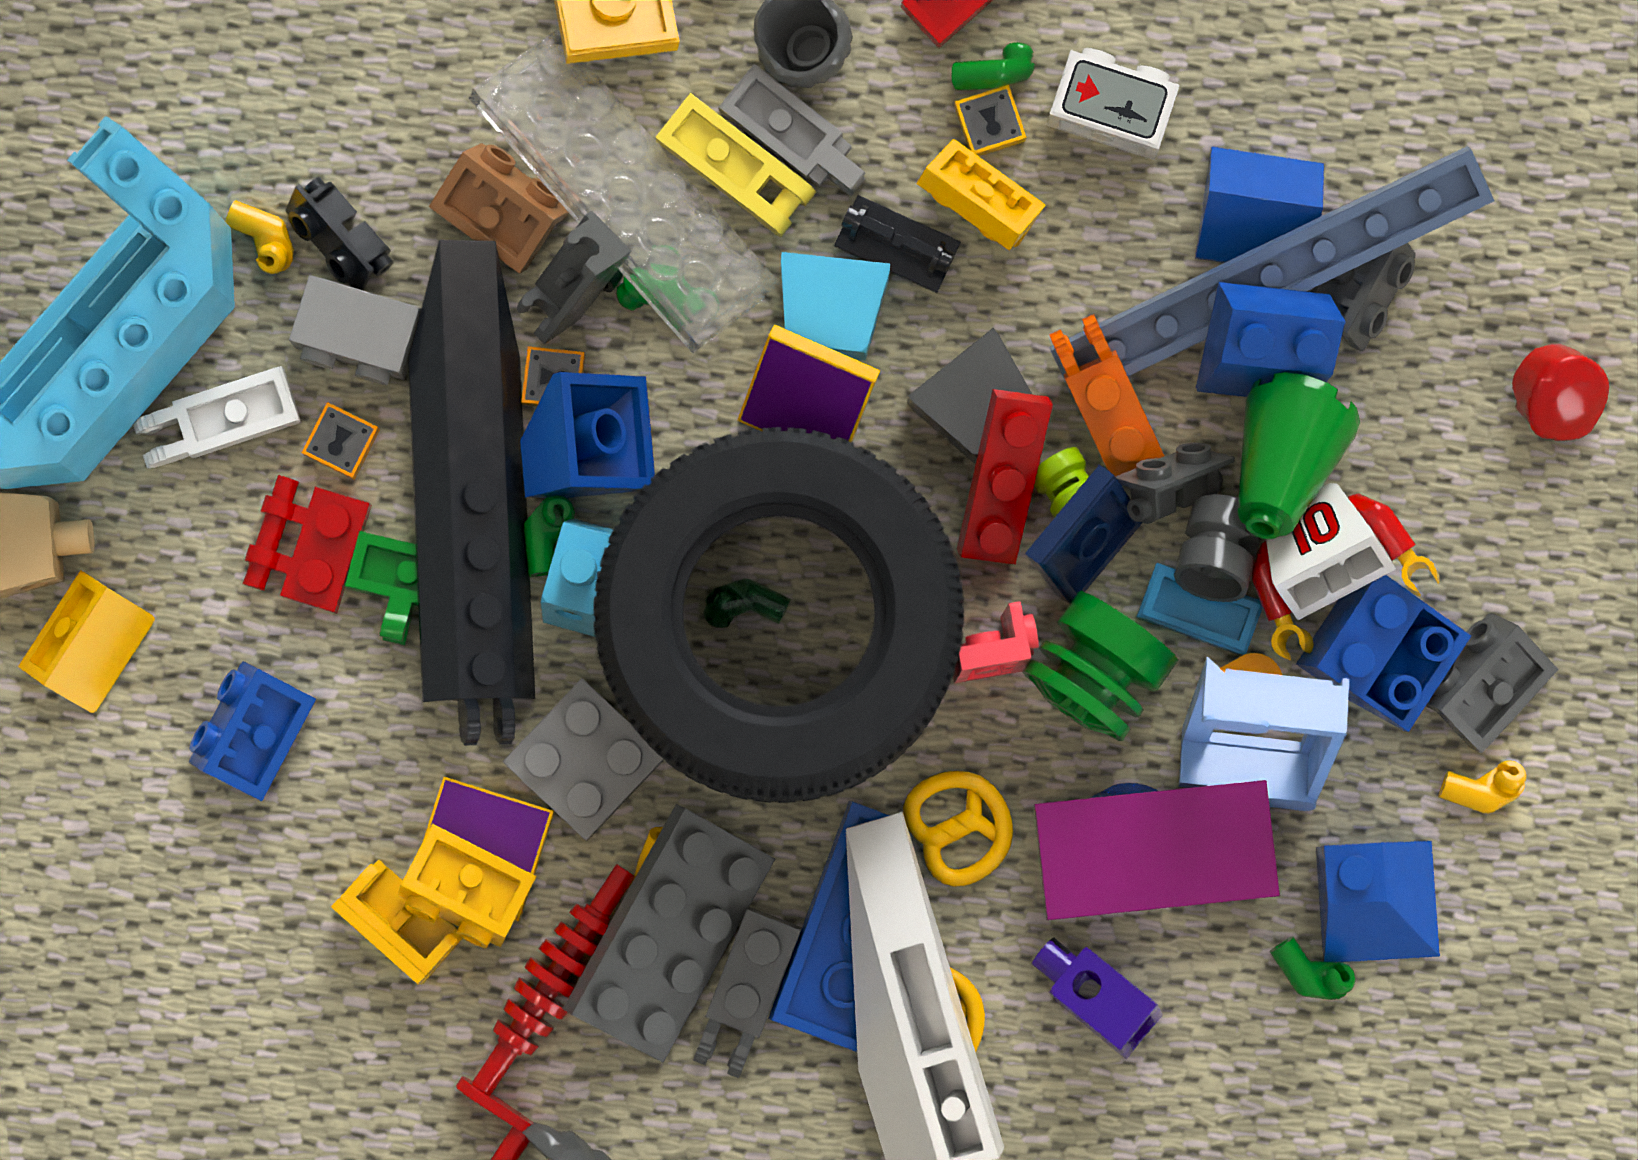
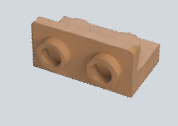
(498, 203)

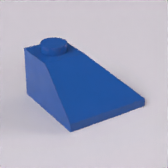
(588, 437)
(1377, 901)

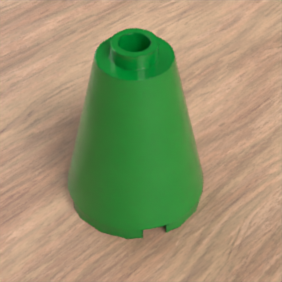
(1289, 449)

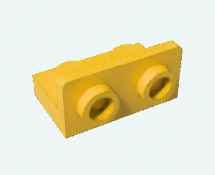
(981, 195)
(465, 887)

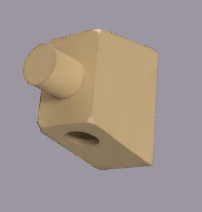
(36, 542)

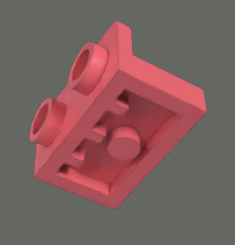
(989, 656)

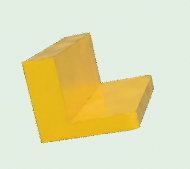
(86, 642)

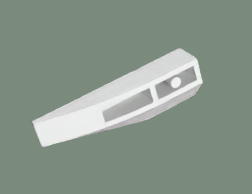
(907, 1010)

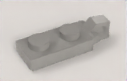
(791, 131)

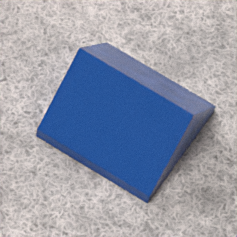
(1255, 201)

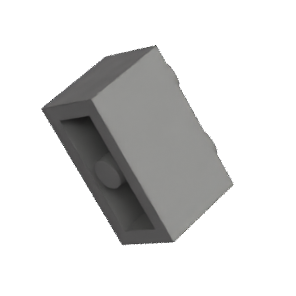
(354, 329)

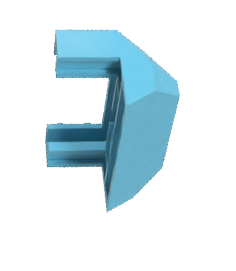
(118, 323)

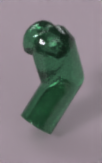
(740, 597)

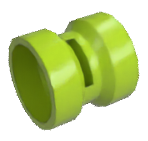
(1061, 477)

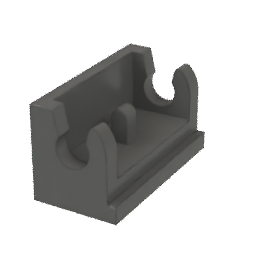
(575, 276)

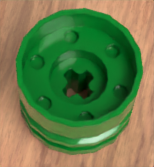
(1100, 666)

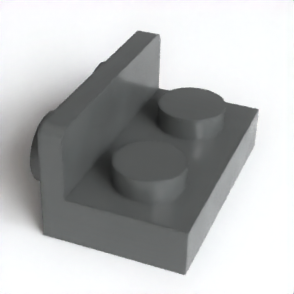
(1367, 292)
(1491, 681)

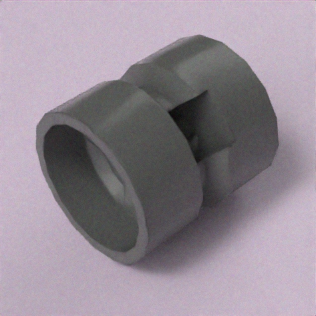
(1219, 553)

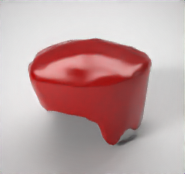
(1560, 392)

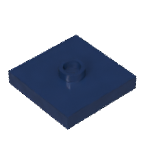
(1084, 535)

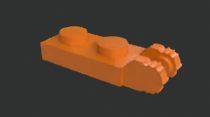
(1108, 402)

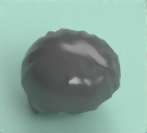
(802, 40)

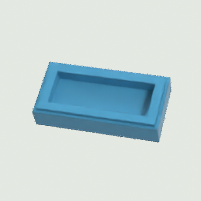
(1213, 622)

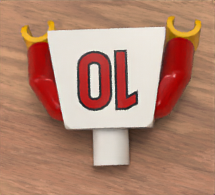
(1329, 555)

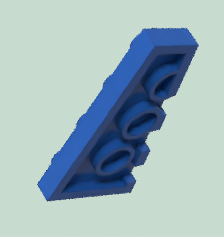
(819, 977)

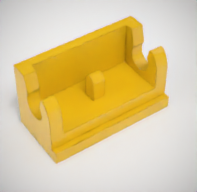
(404, 938)

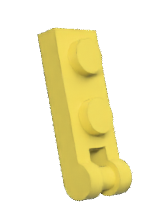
(733, 163)

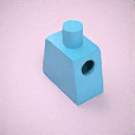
(833, 300)
(574, 576)

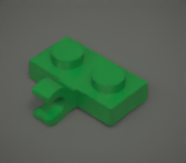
(388, 571)

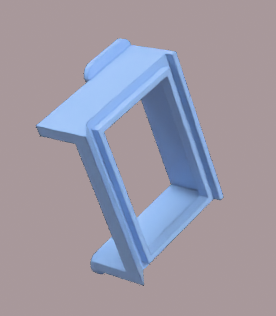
(1255, 705)

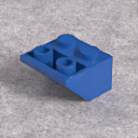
(1388, 649)

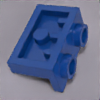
(250, 730)

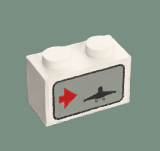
(1113, 102)

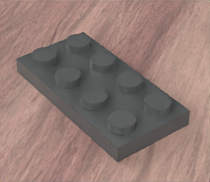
(669, 933)

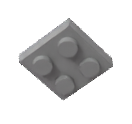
(583, 759)

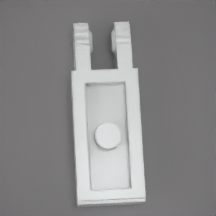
(222, 416)

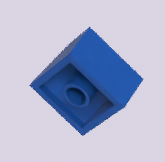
(1268, 333)

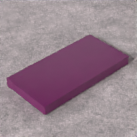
(1156, 850)

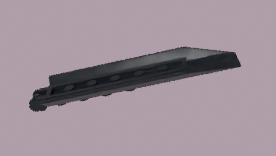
(470, 492)

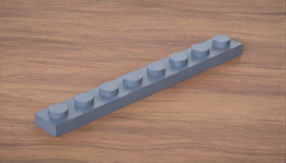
(1296, 259)

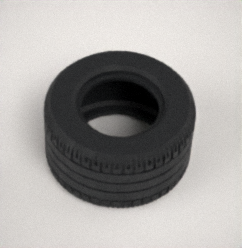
(805, 746)

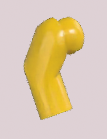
(1488, 792)

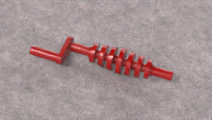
(528, 1017)

